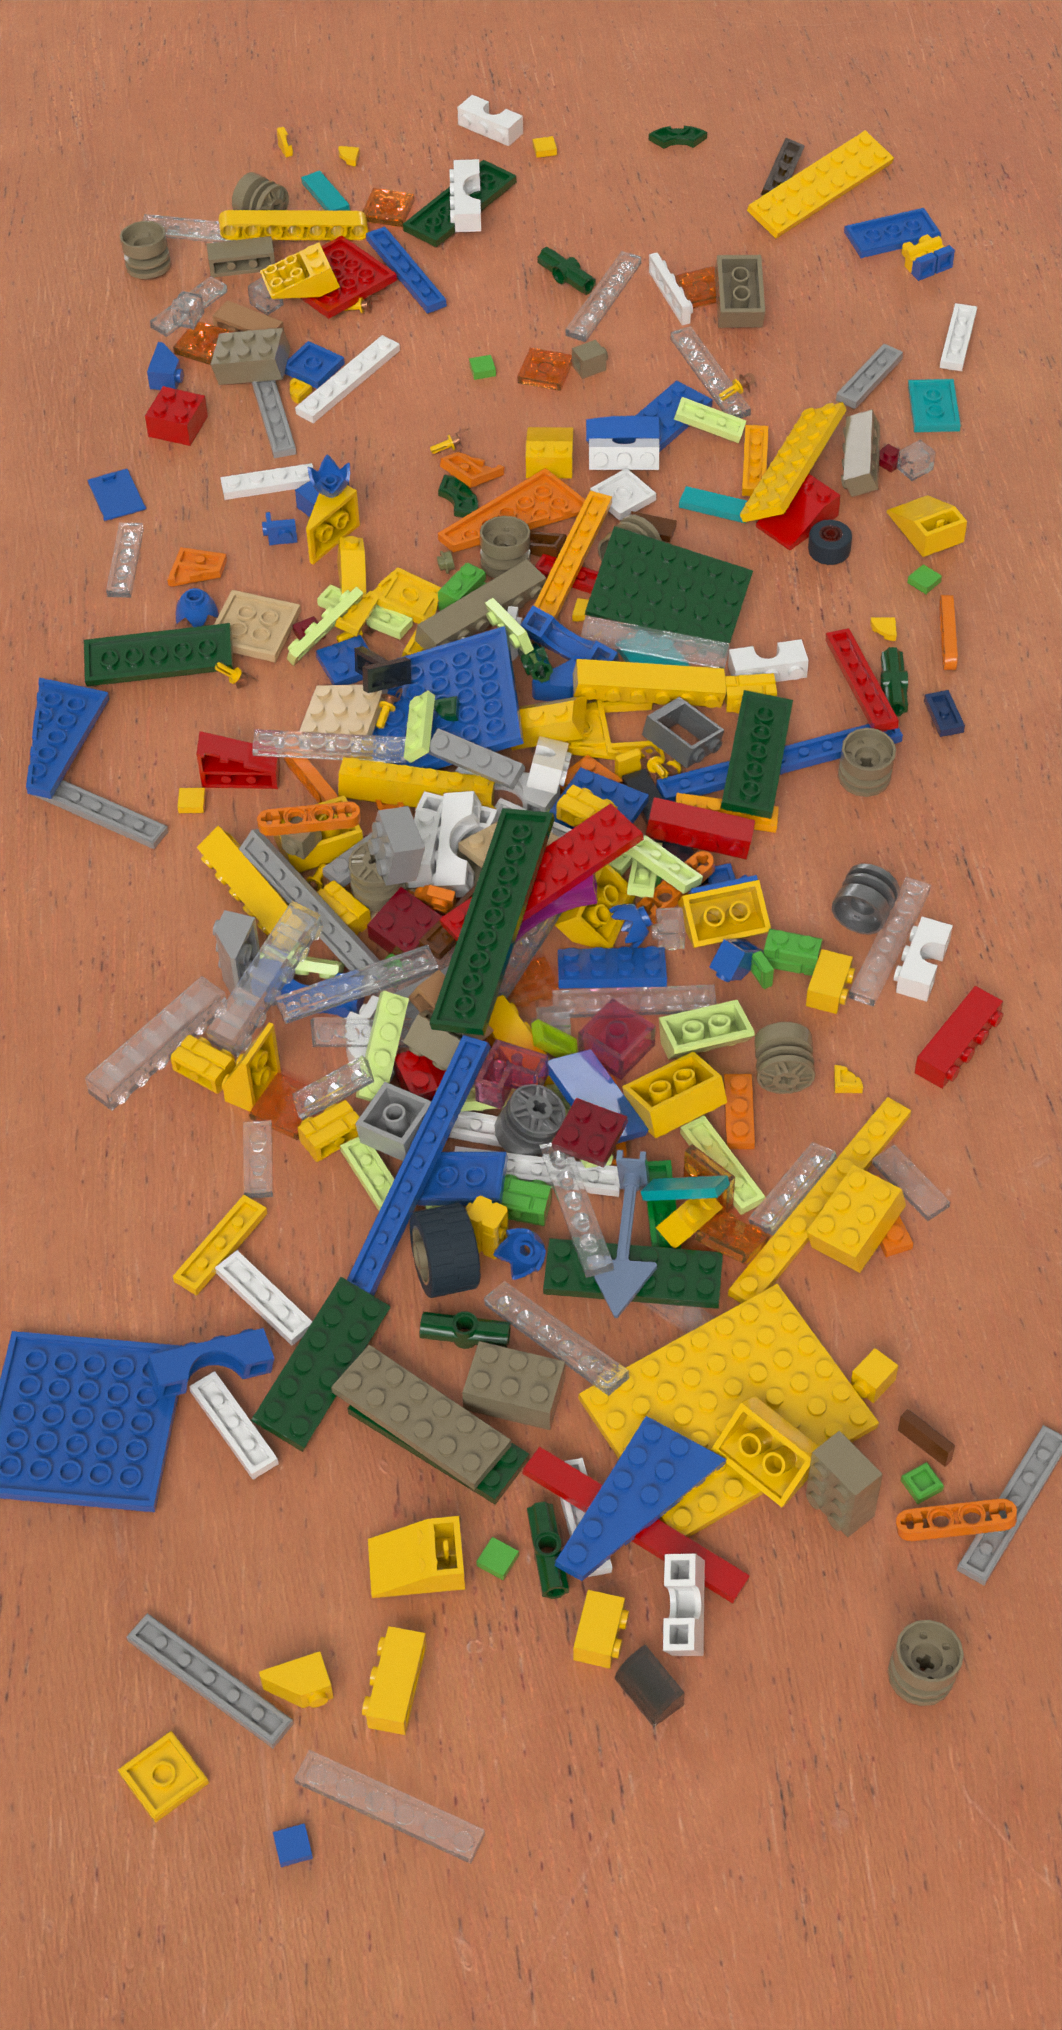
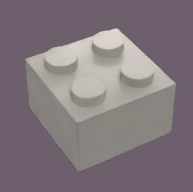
(396, 845)
(392, 1120)

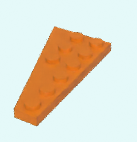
(535, 501)

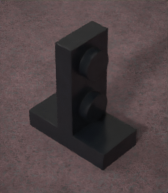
(380, 673)

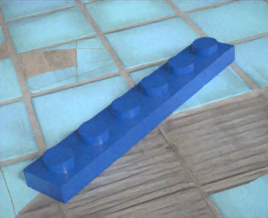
(406, 270)

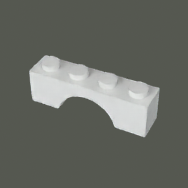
(465, 181)
(531, 798)
(458, 815)

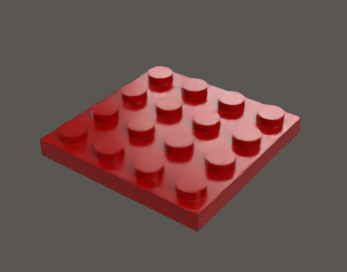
(356, 274)

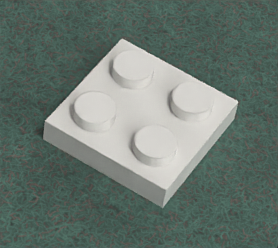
(627, 493)

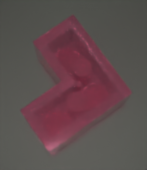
(508, 1068)

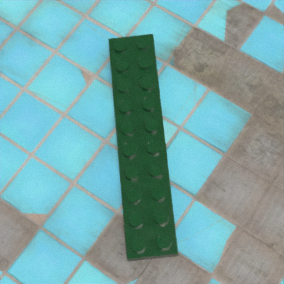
(492, 922)

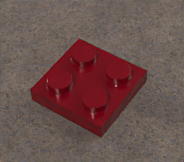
(590, 1132)

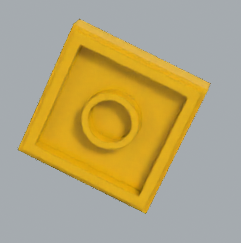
(163, 1776)

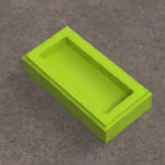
(552, 1039)

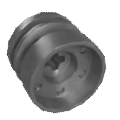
(865, 899)
(529, 1120)

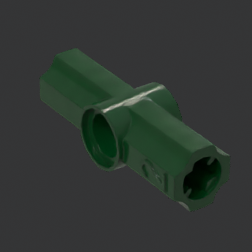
(566, 270)
(536, 663)
(894, 680)
(448, 1327)
(545, 1534)

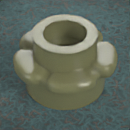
(445, 561)

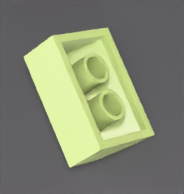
(704, 1029)

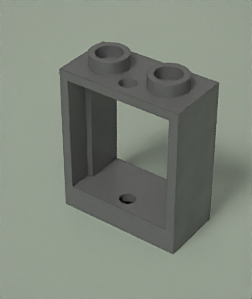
(682, 713)

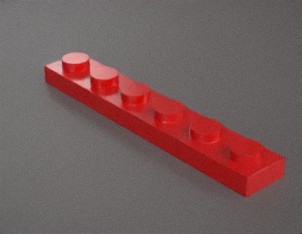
(861, 680)

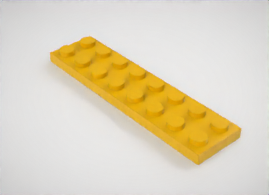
(820, 184)
(793, 462)

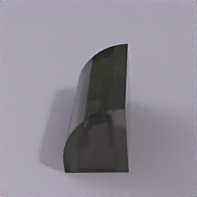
(650, 1686)

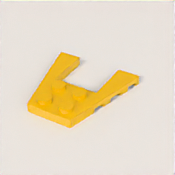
(398, 593)
(596, 735)

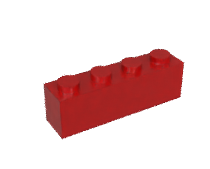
(700, 828)
(959, 1037)

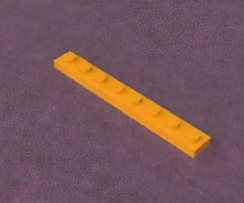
(573, 553)

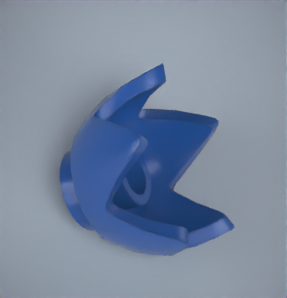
(329, 478)
(195, 606)
(635, 922)
(514, 1252)

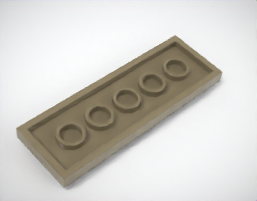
(421, 1416)

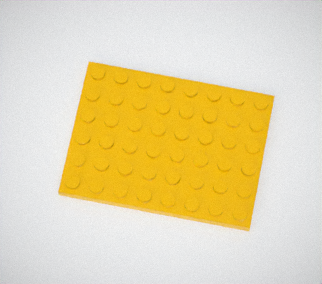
(706, 1374)

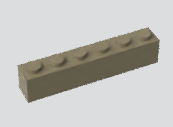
(469, 613)

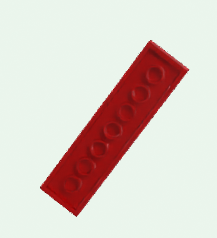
(569, 861)

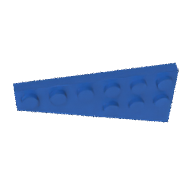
(60, 728)
(640, 1489)

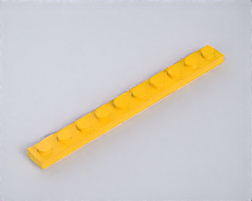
(792, 1235)

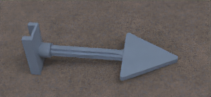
(628, 1276)

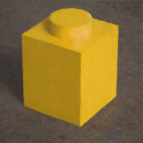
(874, 1375)

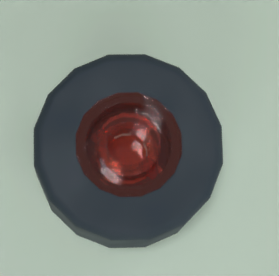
(830, 542)

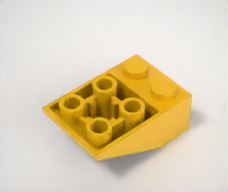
(300, 275)
(930, 524)
(417, 1559)

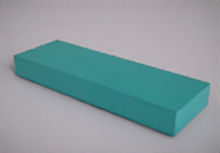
(324, 192)
(712, 504)
(685, 1188)

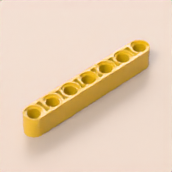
(292, 224)

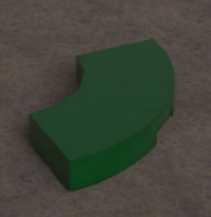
(668, 137)
(459, 495)

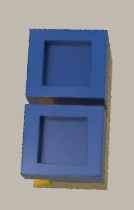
(927, 257)

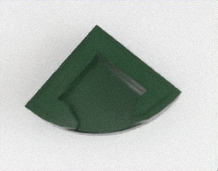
(448, 708)

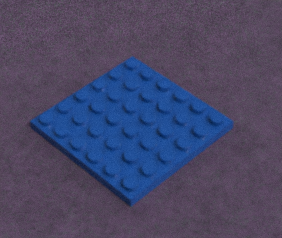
(483, 680)
(82, 1422)

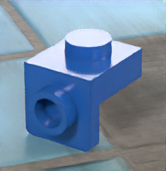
(279, 531)

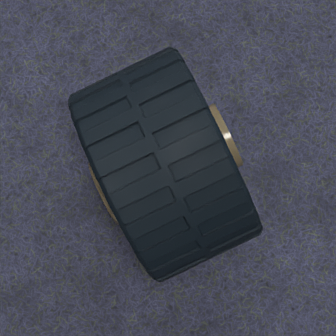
(444, 1250)

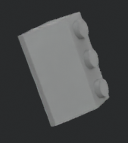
(236, 945)

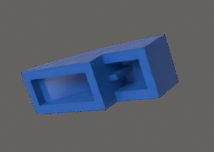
(623, 428)

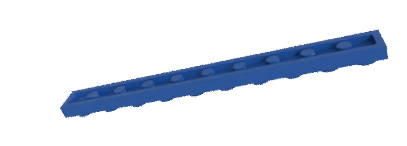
(795, 757)
(418, 1164)

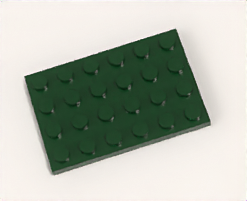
(667, 588)

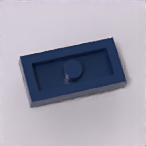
(944, 713)

